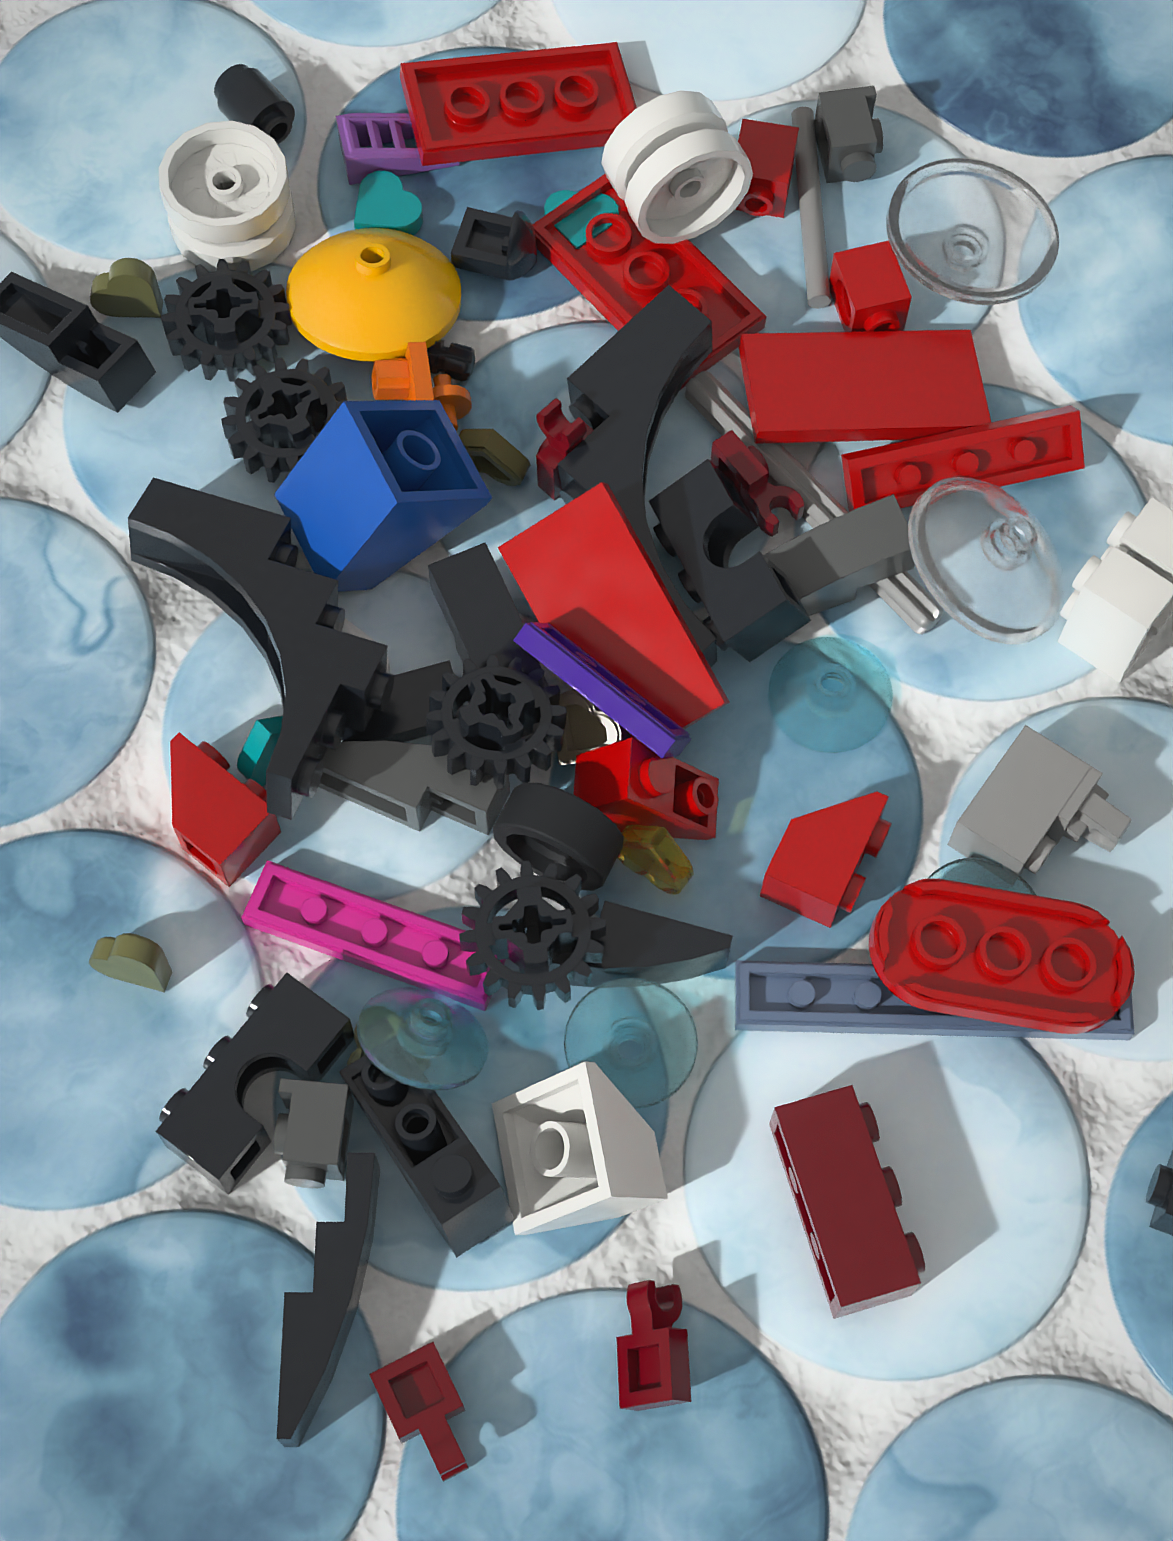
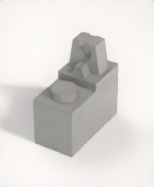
(1034, 802)

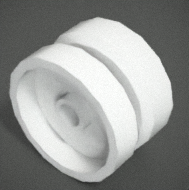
(676, 167)
(227, 195)

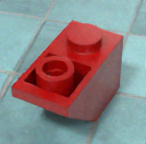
(643, 789)
(215, 813)
(820, 858)

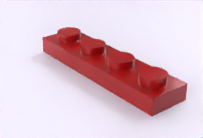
(990, 452)

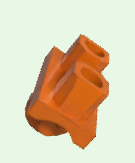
(411, 380)

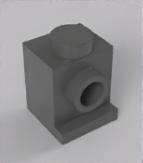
(848, 134)
(314, 1131)

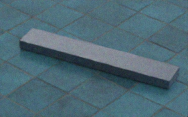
(857, 1001)

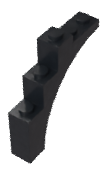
(623, 399)
(291, 615)

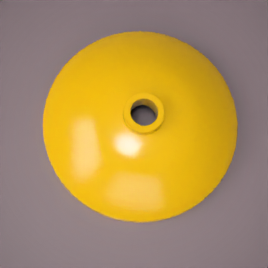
(373, 294)

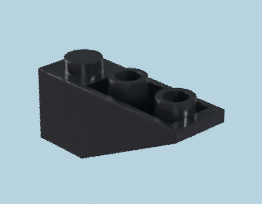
(432, 1156)

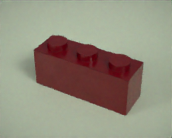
(846, 1201)

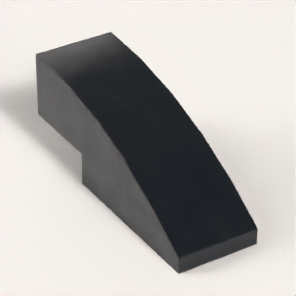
(71, 343)
(479, 609)
(650, 948)

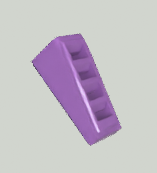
(373, 130)

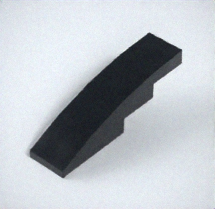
(320, 1320)

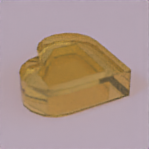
(656, 856)

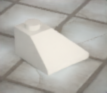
(575, 1152)

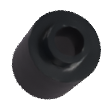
(252, 99)

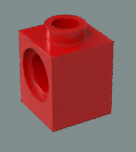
(772, 159)
(869, 289)

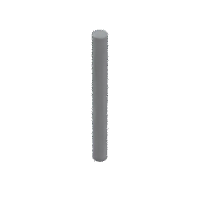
(811, 209)

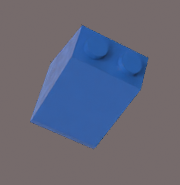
(379, 489)

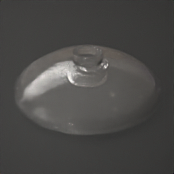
(972, 231)
(986, 560)

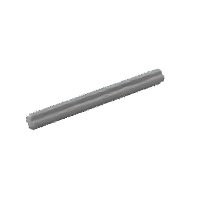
(727, 414)

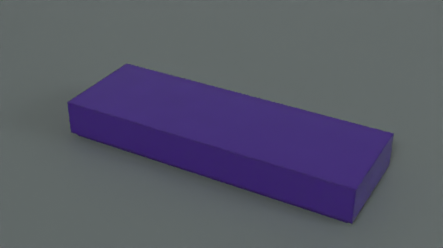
(603, 689)

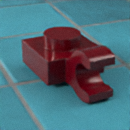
(560, 441)
(750, 475)
(656, 1355)
(421, 1401)

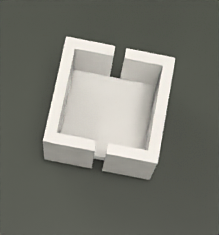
(1123, 593)

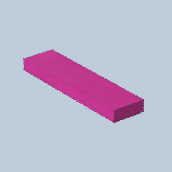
(364, 933)

